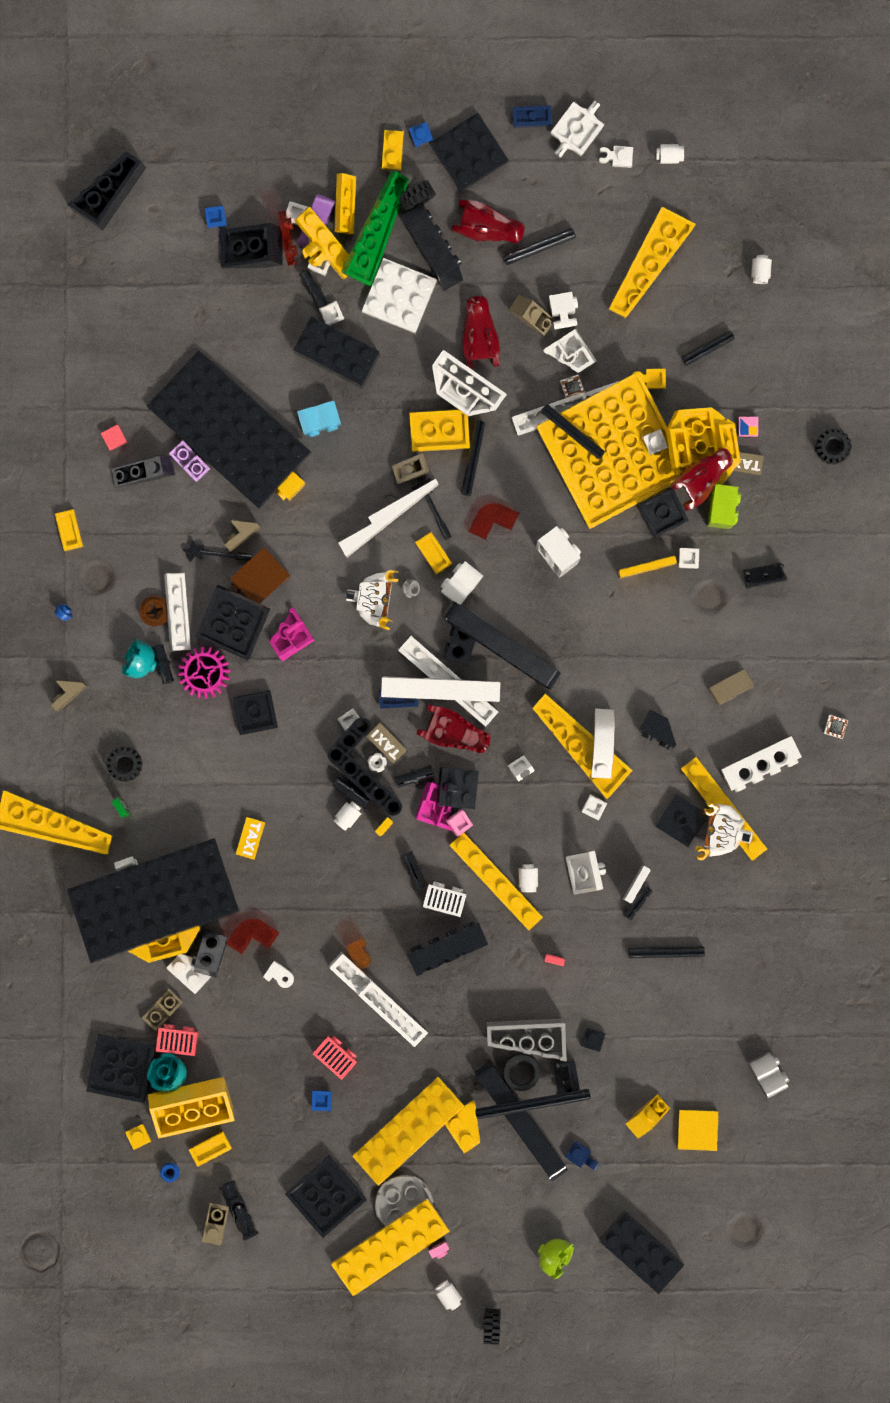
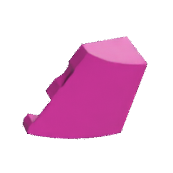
(291, 636)
(429, 812)

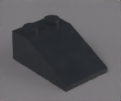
(252, 246)

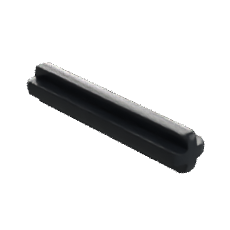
(708, 347)

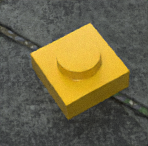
(138, 1136)

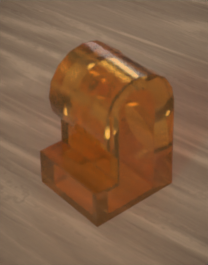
(358, 954)

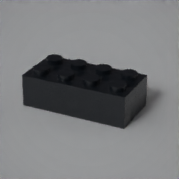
(336, 352)
(641, 1252)

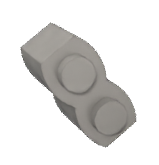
(768, 1074)

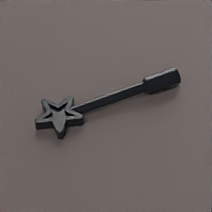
(442, 526)
(196, 551)

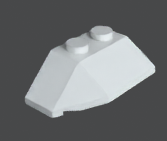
(464, 387)

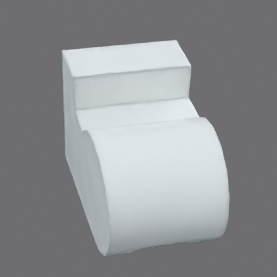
(280, 973)

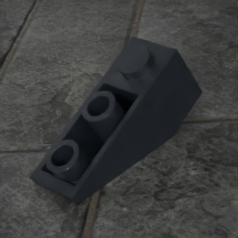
(143, 471)

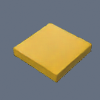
(698, 1130)

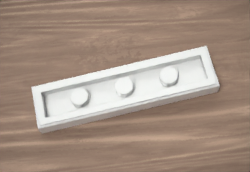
(177, 611)

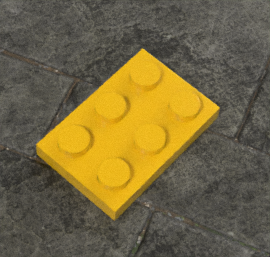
(439, 430)

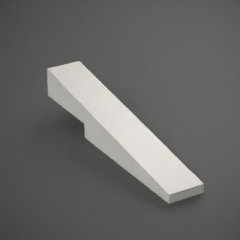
(529, 420)
(384, 518)
(440, 689)
(377, 999)

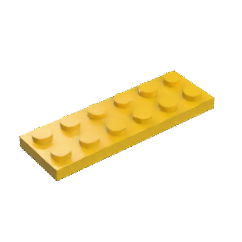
(408, 1131)
(390, 1247)

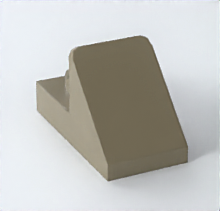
(410, 469)
(246, 530)
(72, 690)

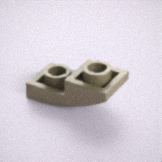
(731, 687)
(162, 1010)

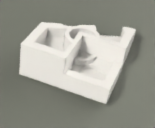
(572, 351)

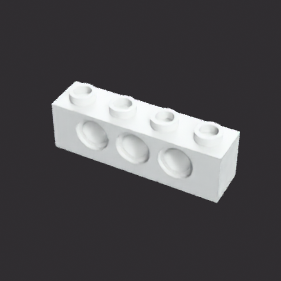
(731, 772)

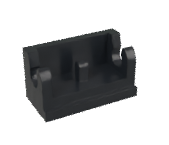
(765, 575)
(566, 1076)

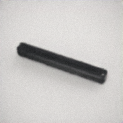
(539, 246)
(572, 431)
(473, 458)
(666, 952)

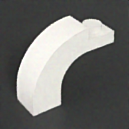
(603, 743)

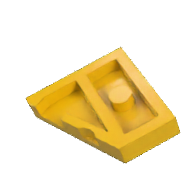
(465, 1127)

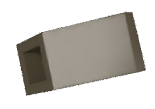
(531, 314)
(215, 1224)

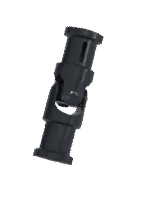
(242, 1218)

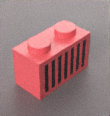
(177, 1041)
(335, 1056)

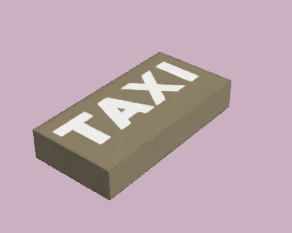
(750, 464)
(386, 743)

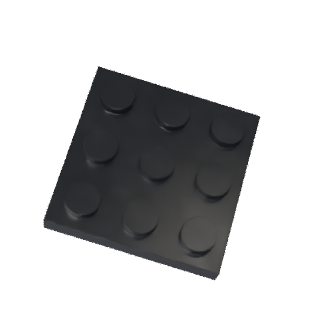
(469, 152)
(233, 622)
(120, 1068)
(326, 1196)

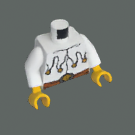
(374, 598)
(723, 831)

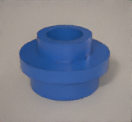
(63, 612)
(163, 1172)

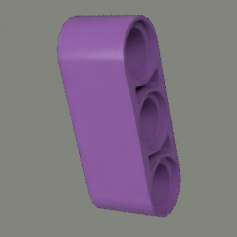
(323, 208)

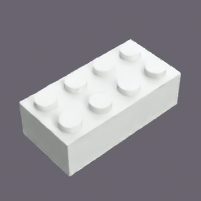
(558, 551)

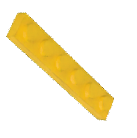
(712, 792)
(496, 881)

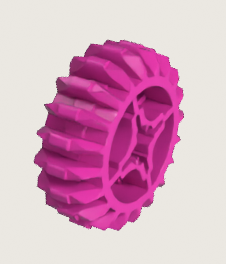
(210, 688)

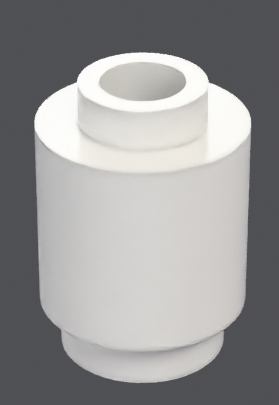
(670, 153)
(761, 269)
(347, 815)
(528, 878)
(448, 1295)

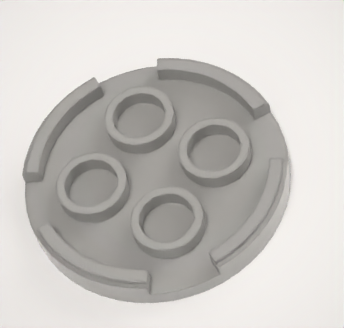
(399, 1196)

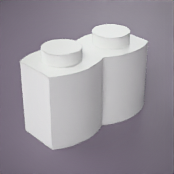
(461, 583)

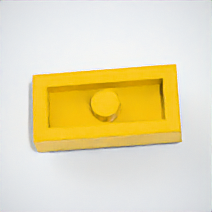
(392, 150)

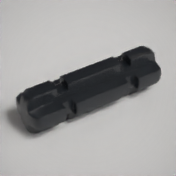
(637, 902)

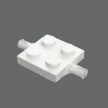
(577, 129)

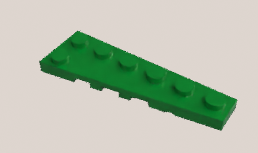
(371, 243)

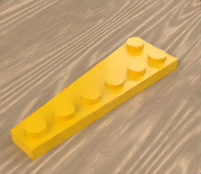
(657, 249)
(579, 744)
(34, 820)

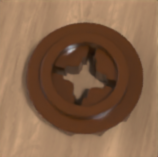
(146, 607)

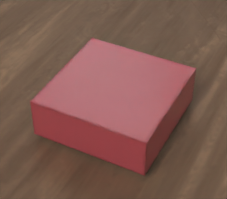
(113, 437)
(554, 959)

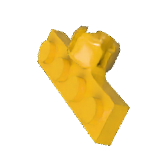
(322, 242)

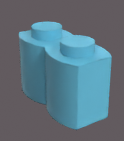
(319, 418)

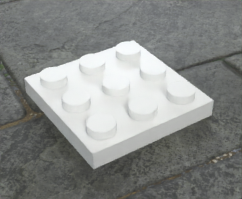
(399, 295)

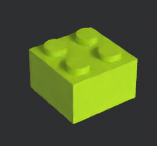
(723, 506)

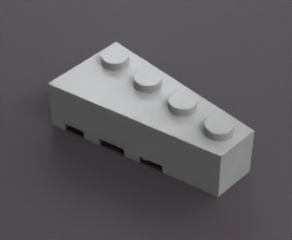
(535, 1037)

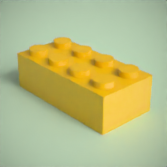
(191, 1107)

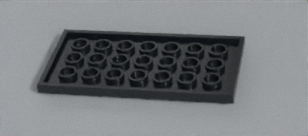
(229, 429)
(153, 900)

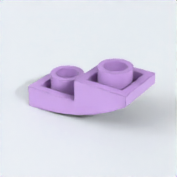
(189, 461)

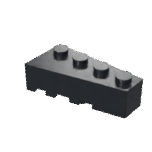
(108, 191)
(433, 247)
(447, 949)

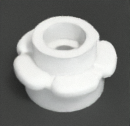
(377, 757)

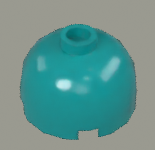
(139, 660)
(167, 1073)

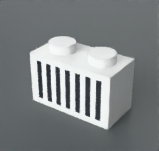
(444, 899)

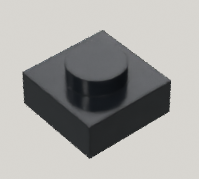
(593, 1039)

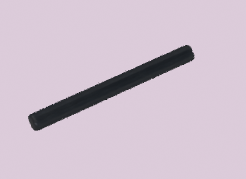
(531, 1104)

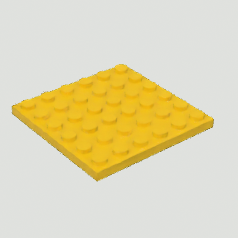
(626, 472)

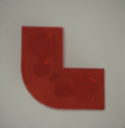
(289, 248)
(492, 514)
(250, 930)

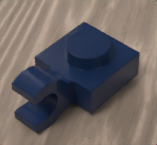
(579, 1155)

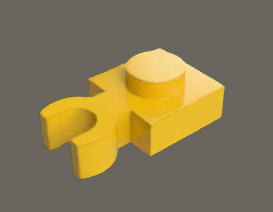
(654, 378)

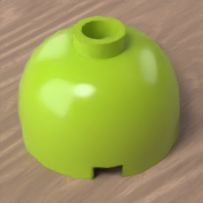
(554, 1256)

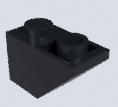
(659, 728)

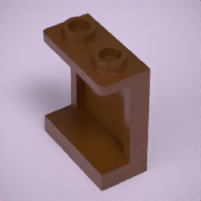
(259, 577)

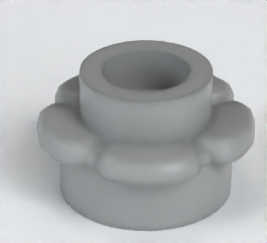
(410, 588)

